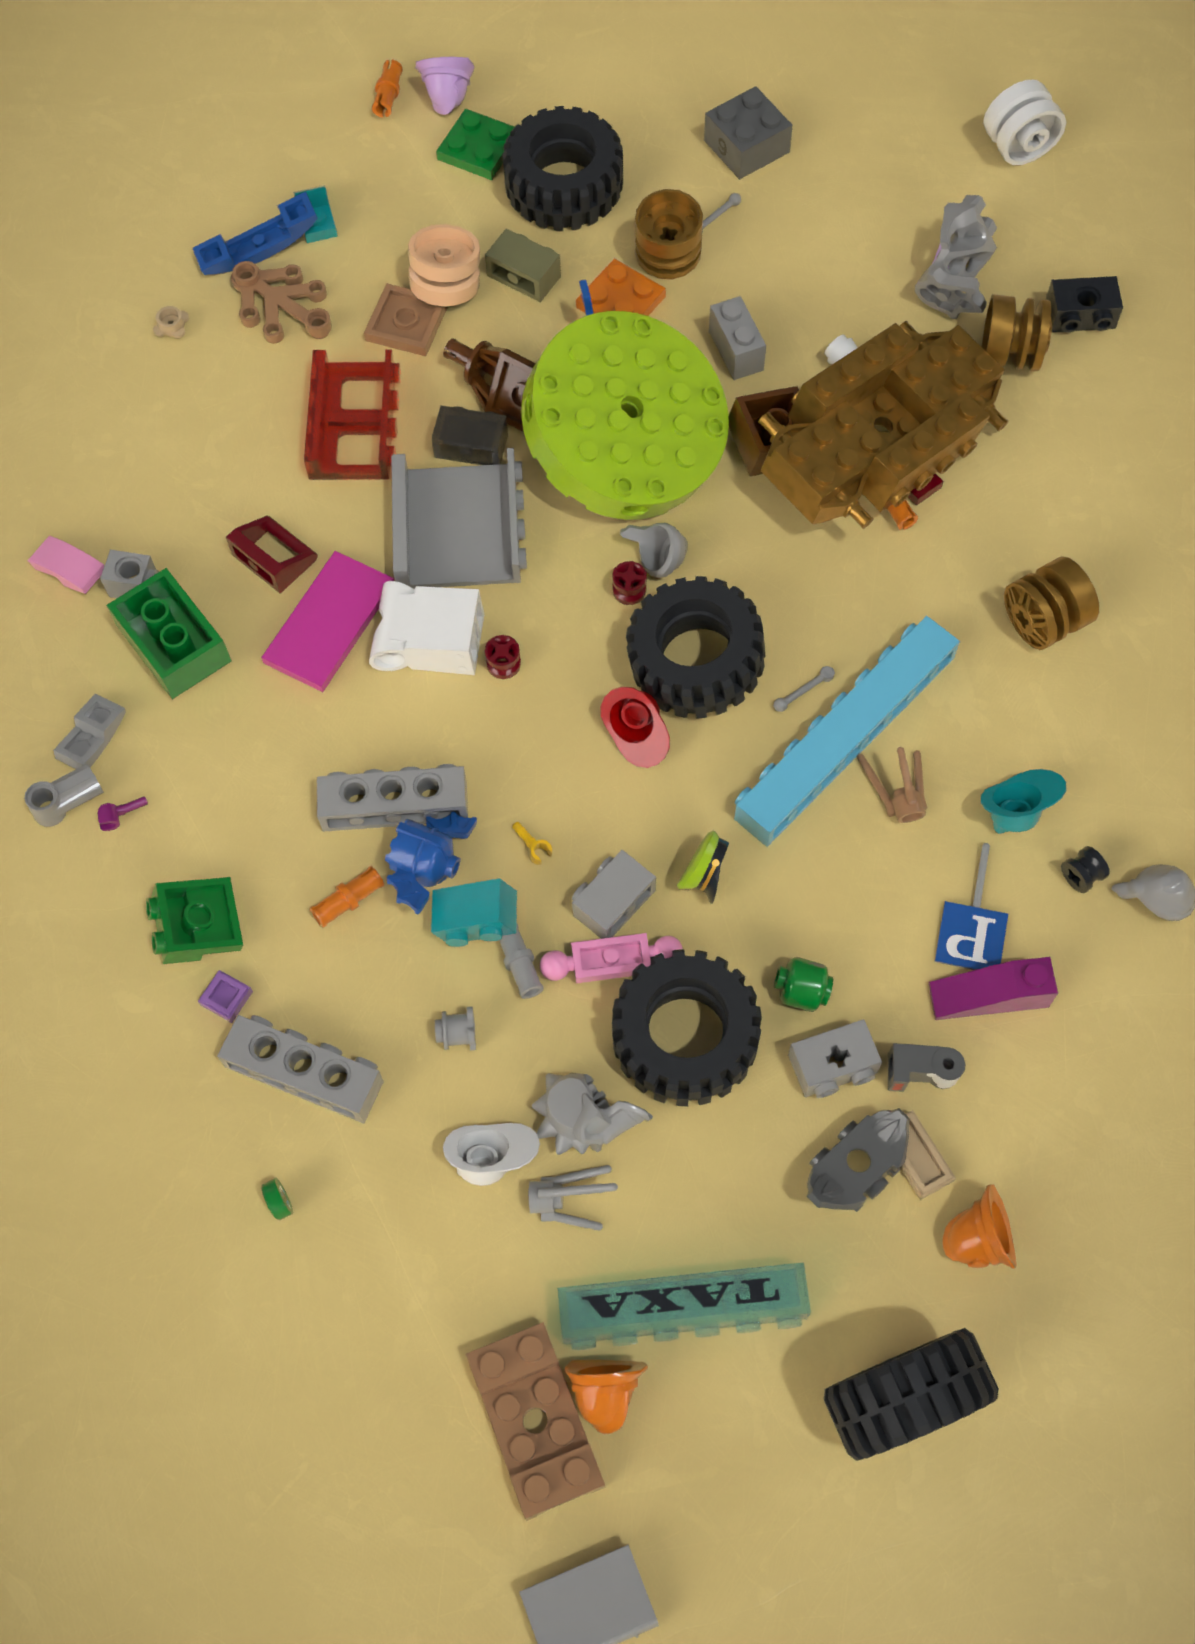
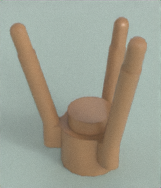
(908, 801)

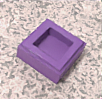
(225, 996)

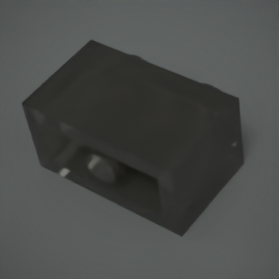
(469, 436)

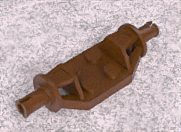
(508, 373)

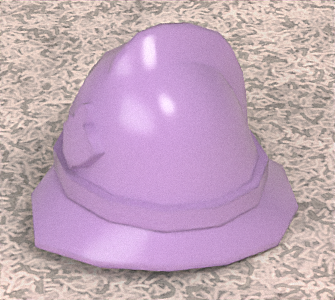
(446, 80)

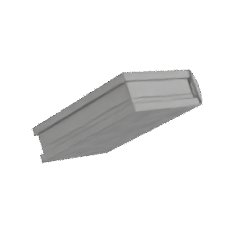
(591, 1603)

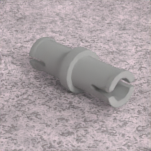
(519, 961)

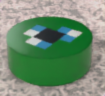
(277, 1199)

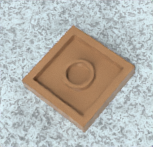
(404, 321)

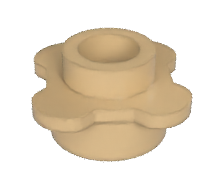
(170, 322)

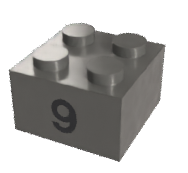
(747, 132)

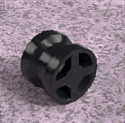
(1085, 869)

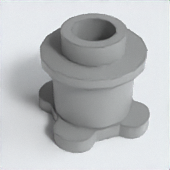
(456, 1029)

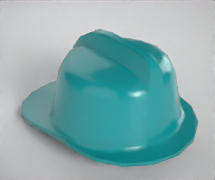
(1021, 799)

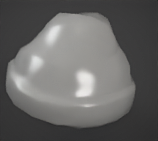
(660, 547)
(1162, 890)

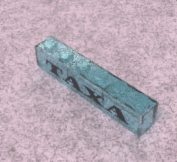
(684, 1304)

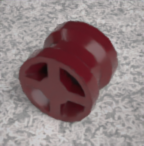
(622, 578)
(502, 648)

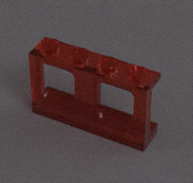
(329, 421)

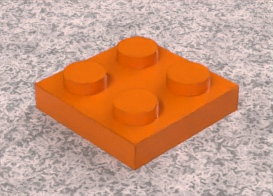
(623, 290)

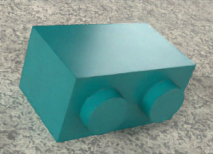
(474, 912)

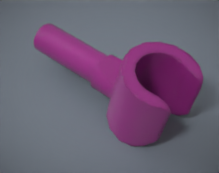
(109, 813)

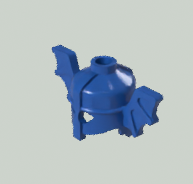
(425, 856)

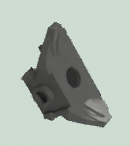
(886, 1143)

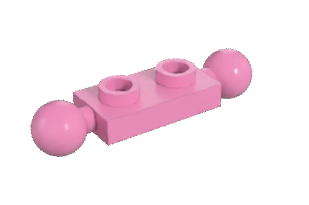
(606, 957)

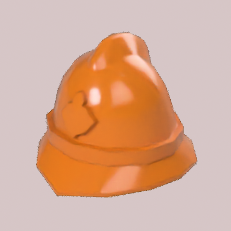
(981, 1234)
(604, 1390)

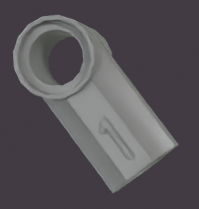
(64, 793)

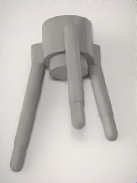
(548, 1194)

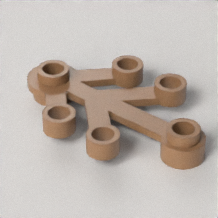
(250, 279)

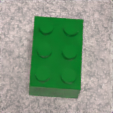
(169, 633)

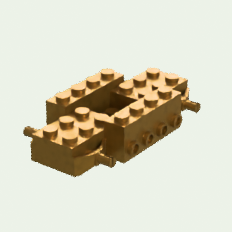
(922, 388)

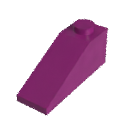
(995, 989)

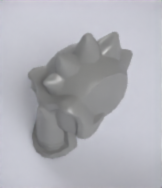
(580, 1114)

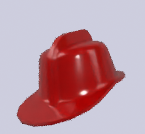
(636, 726)

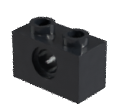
(1085, 304)

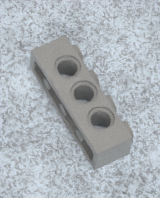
(375, 811)
(350, 1099)

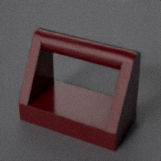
(276, 574)

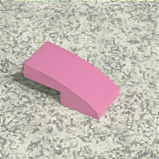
(67, 563)

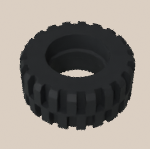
(558, 138)
(686, 608)
(695, 980)
(911, 1395)

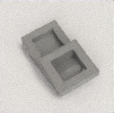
(92, 732)

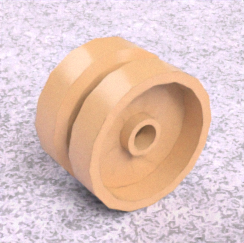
(444, 265)

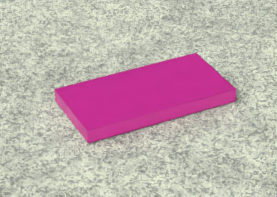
(327, 621)

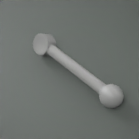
(734, 200)
(826, 674)

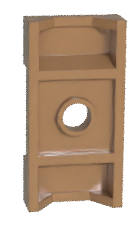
(524, 1376)

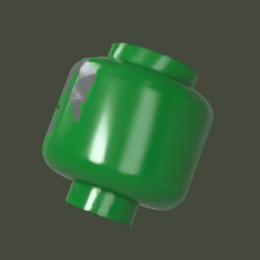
(804, 984)

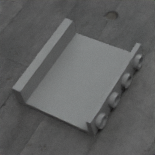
(457, 524)

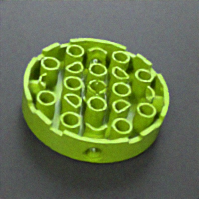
(625, 415)

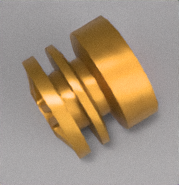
(668, 233)
(1017, 332)
(1051, 602)

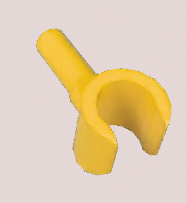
(532, 843)

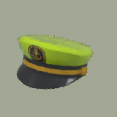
(705, 866)

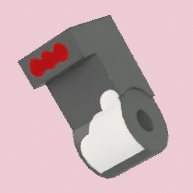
(924, 1064)

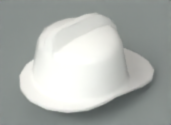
(489, 1151)

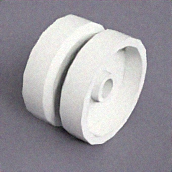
(1024, 122)

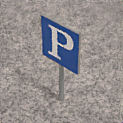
(970, 934)

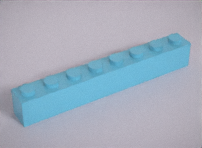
(845, 731)

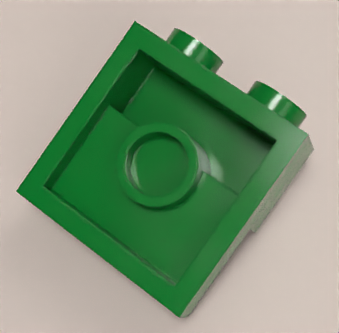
(194, 919)

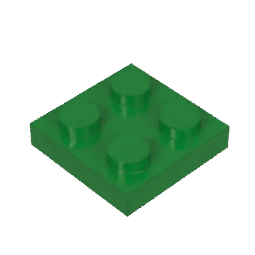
(475, 144)

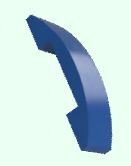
(260, 242)

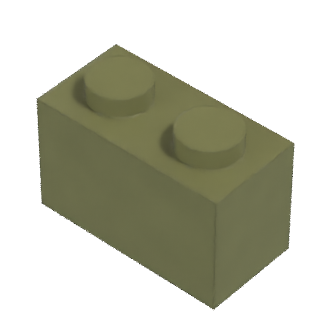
(523, 265)

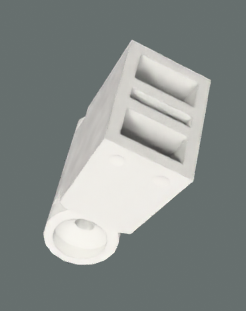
(428, 629)

